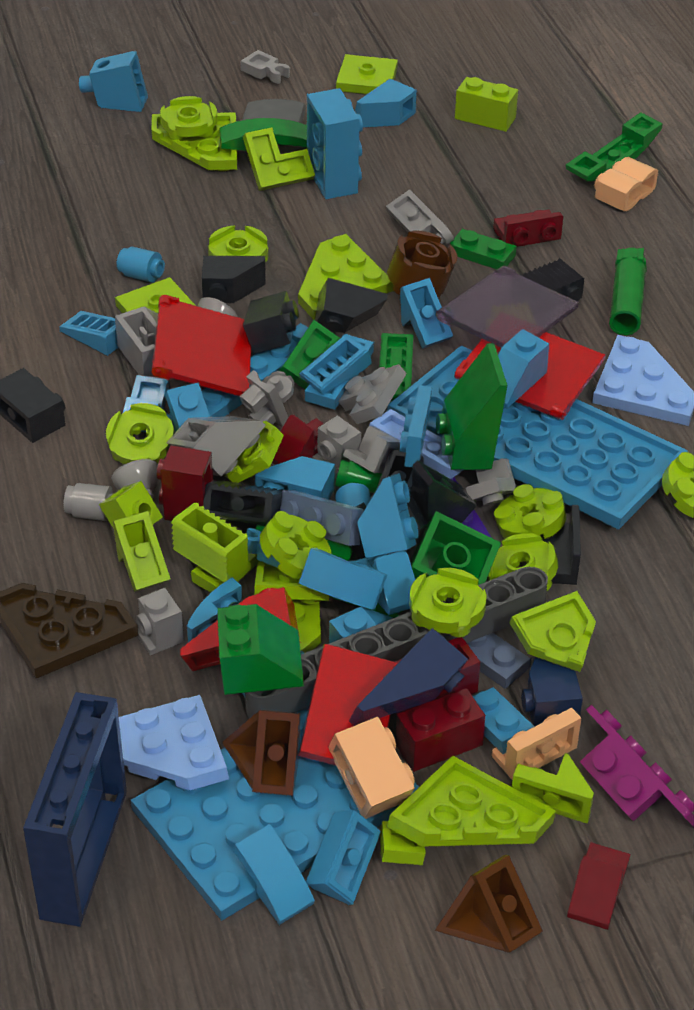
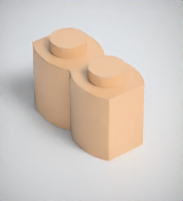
(625, 183)

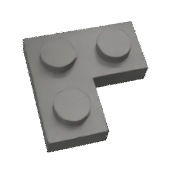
(372, 393)

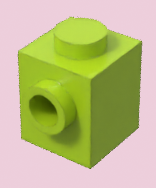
(128, 502)

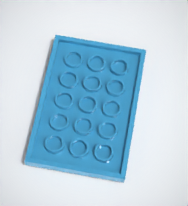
(206, 823)

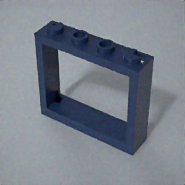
(72, 794)

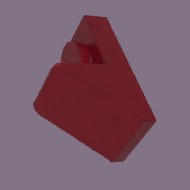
(298, 439)
(598, 885)

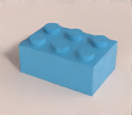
(334, 142)

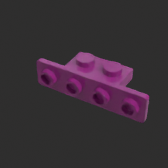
(624, 774)

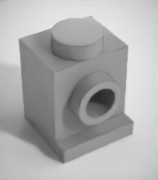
(333, 440)
(159, 621)

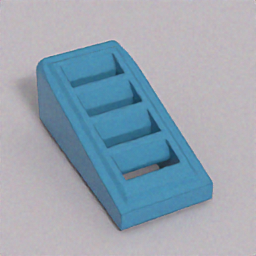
(99, 333)
(344, 347)

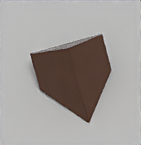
(267, 751)
(492, 909)

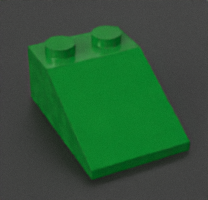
(474, 414)

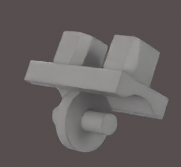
(267, 399)

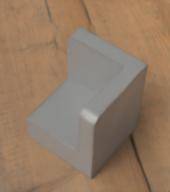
(373, 450)

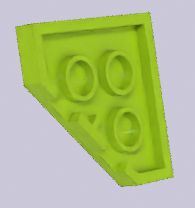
(201, 150)
(343, 261)
(469, 808)

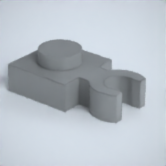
(262, 65)

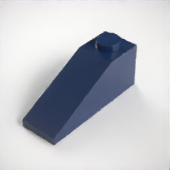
(415, 680)
(550, 691)

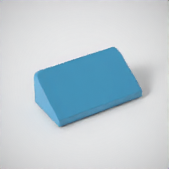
(343, 856)

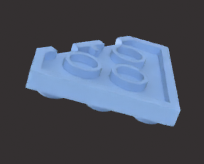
(643, 383)
(173, 744)

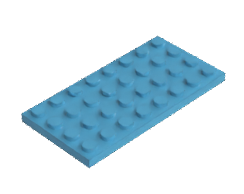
(585, 457)

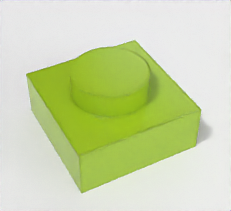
(398, 848)

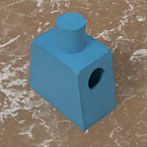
(117, 82)

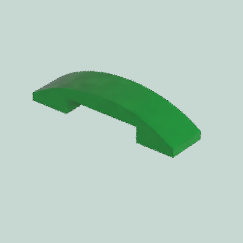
(285, 132)
(635, 138)

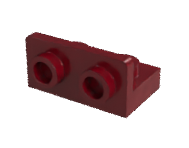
(529, 227)

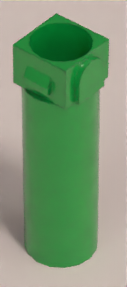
(628, 291)

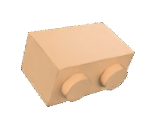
(372, 767)

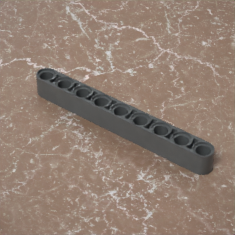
(396, 637)

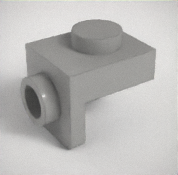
(493, 483)

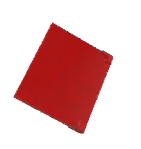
(201, 347)
(566, 376)

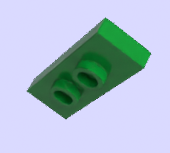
(397, 350)

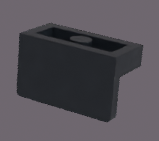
(568, 549)

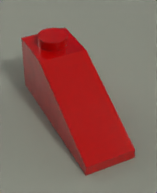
(204, 648)

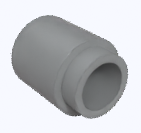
(84, 500)

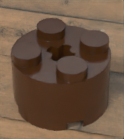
(420, 258)

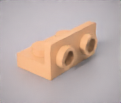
(541, 743)

